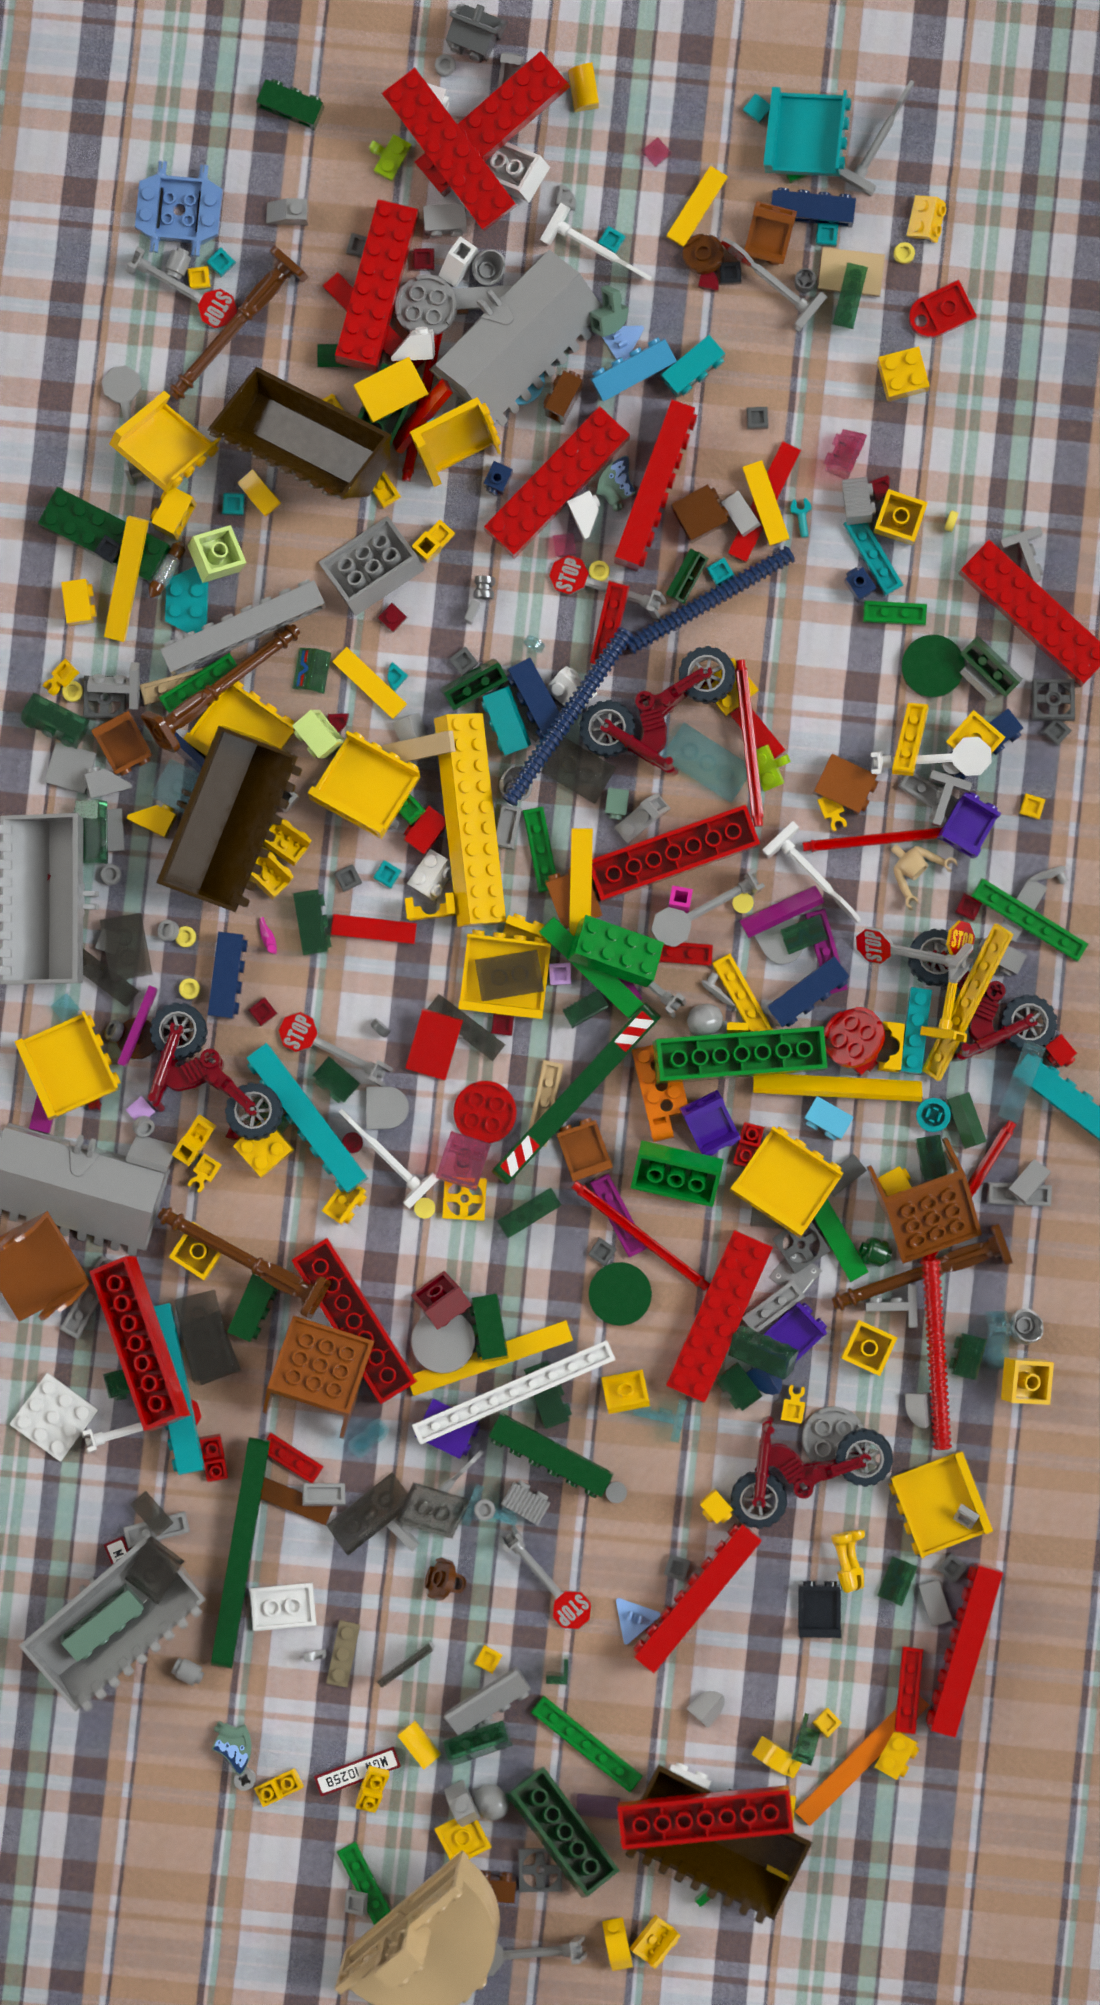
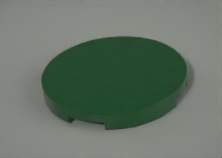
(932, 666)
(620, 1293)

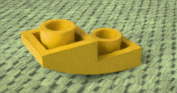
(259, 492)
(278, 1787)
(371, 1789)

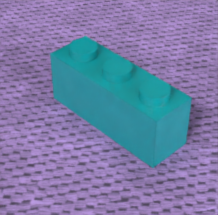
(693, 366)
(506, 720)

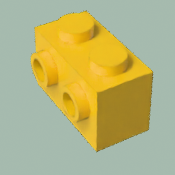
(78, 602)
(715, 1507)

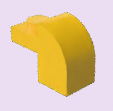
(433, 541)
(194, 1140)
(776, 1757)
(617, 1944)

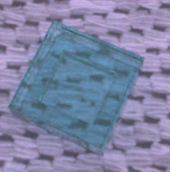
(65, 1007)

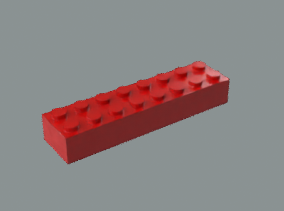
(505, 113)
(449, 149)
(376, 285)
(557, 482)
(654, 486)
(1033, 612)
(674, 853)
(352, 1313)
(719, 1316)
(140, 1343)
(697, 1597)
(964, 1650)
(705, 1817)

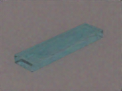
(1021, 1081)

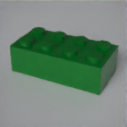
(616, 951)
(677, 1173)

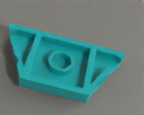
(187, 601)

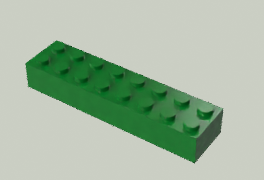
(740, 1054)

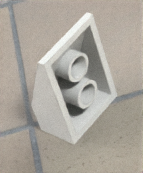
(518, 170)

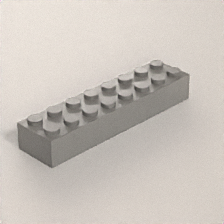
(242, 628)

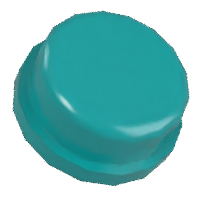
(933, 1115)

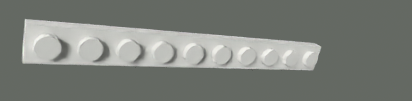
(513, 1392)

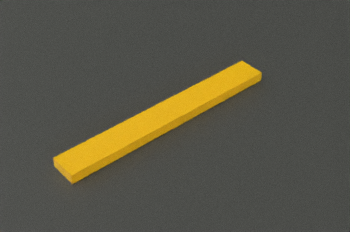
(969, 999)
(838, 1087)
(517, 1349)

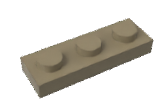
(343, 1653)

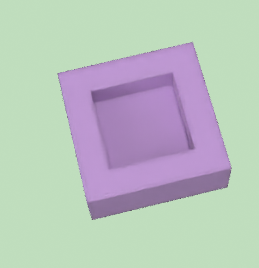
(560, 974)
(140, 1108)

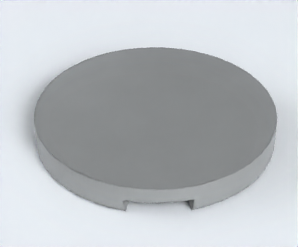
(426, 303)
(444, 1348)
(825, 1431)

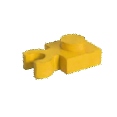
(62, 675)
(831, 810)
(206, 1170)
(793, 1408)

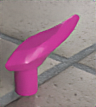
(267, 937)

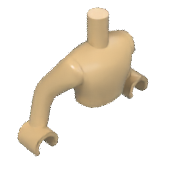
(913, 865)

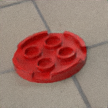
(854, 1037)
(485, 1111)

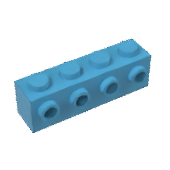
(632, 369)

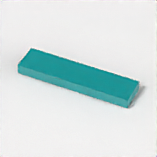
(874, 557)

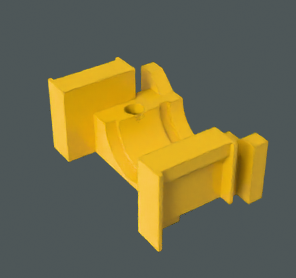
(416, 913)
(894, 1061)

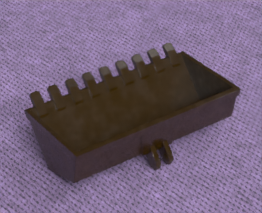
(304, 436)
(229, 819)
(729, 1865)

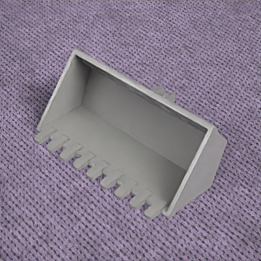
(520, 337)
(37, 916)
(79, 1187)
(88, 1677)

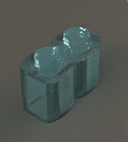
(373, 1434)

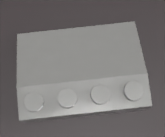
(371, 565)

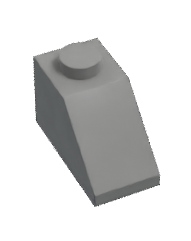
(288, 212)
(103, 782)
(461, 1803)

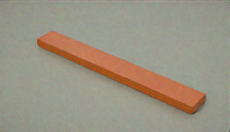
(850, 1768)

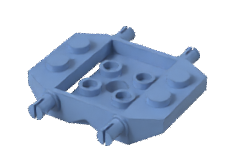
(179, 192)

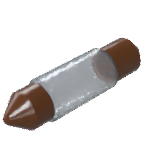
(166, 569)

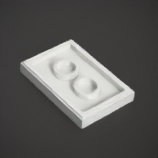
(282, 1606)

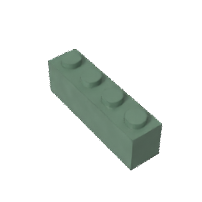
(101, 1623)

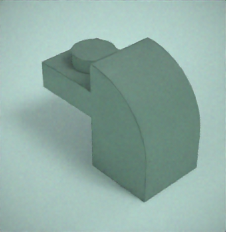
(611, 316)

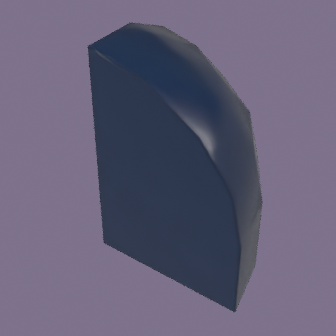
(764, 1381)

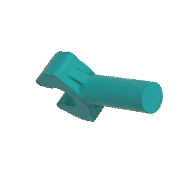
(801, 516)

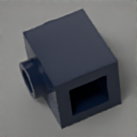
(498, 478)
(859, 583)

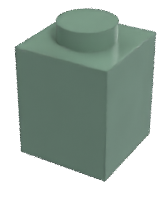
(616, 803)

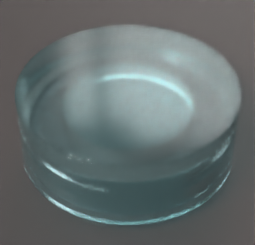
(534, 643)

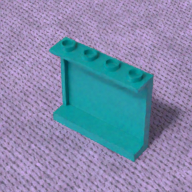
(806, 133)

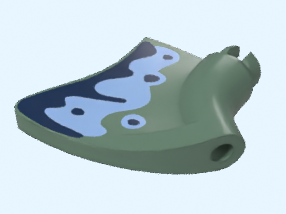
(616, 483)
(234, 1745)

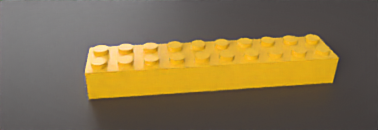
(471, 822)

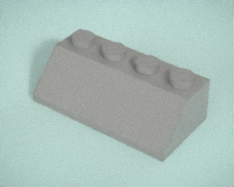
(487, 1701)

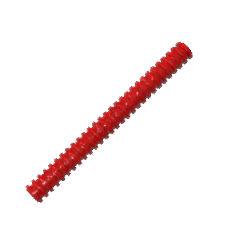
(936, 1354)

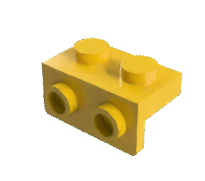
(926, 218)
(289, 842)
(273, 877)
(518, 926)
(341, 1205)
(896, 1755)
(655, 1941)

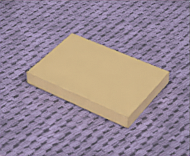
(833, 267)

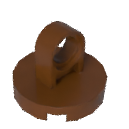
(441, 1579)

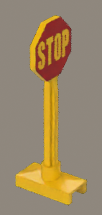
(958, 935)

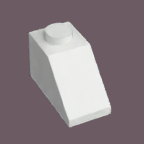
(417, 345)
(584, 512)

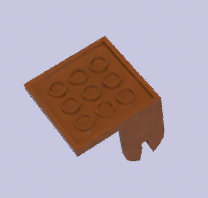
(930, 1213)
(39, 1269)
(320, 1368)

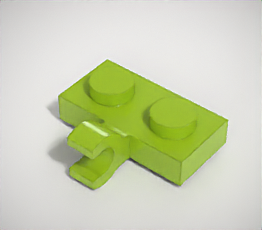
(391, 156)
(769, 768)

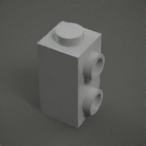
(1011, 960)

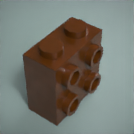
(564, 395)
(700, 513)
(502, 1885)

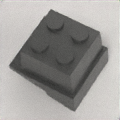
(474, 32)

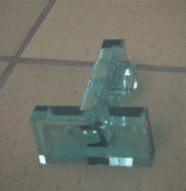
(997, 1338)
(666, 1415)
(506, 1515)

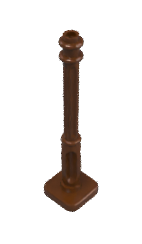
(254, 303)
(164, 729)
(952, 1261)
(271, 1273)

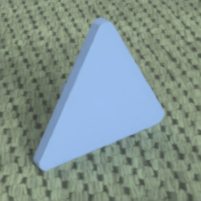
(623, 340)
(634, 1618)

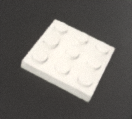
(54, 1417)

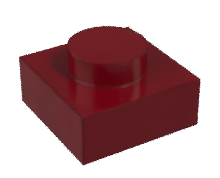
(392, 617)

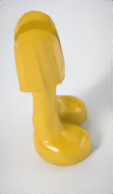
(851, 1575)

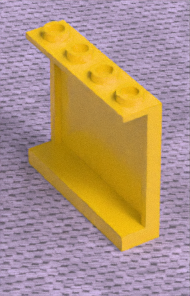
(454, 437)
(163, 444)
(243, 713)
(365, 784)
(485, 946)
(68, 1065)
(787, 1181)
(931, 1499)

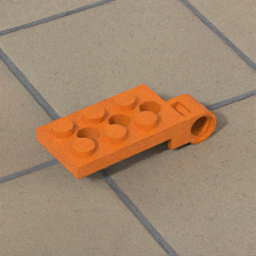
(658, 1119)

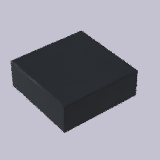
(730, 273)
(108, 549)

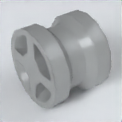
(248, 1775)

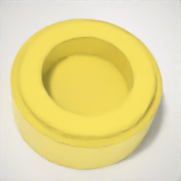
(904, 253)
(951, 521)
(599, 570)
(73, 692)
(743, 903)
(186, 937)
(189, 988)
(424, 1208)

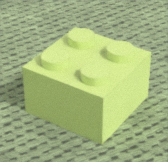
(216, 554)
(318, 734)

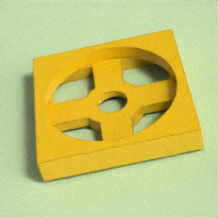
(480, 1199)

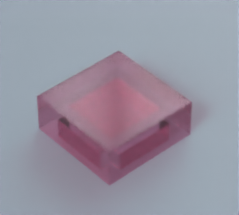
(656, 152)
(564, 545)

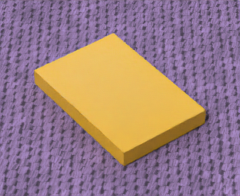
(390, 389)

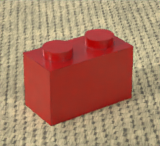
(425, 830)

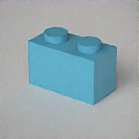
(828, 1118)

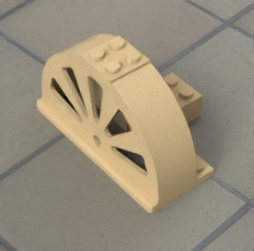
(430, 1945)

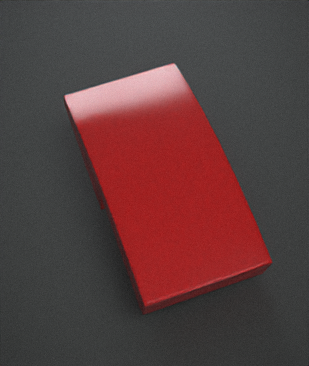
(748, 1144)
(214, 1457)

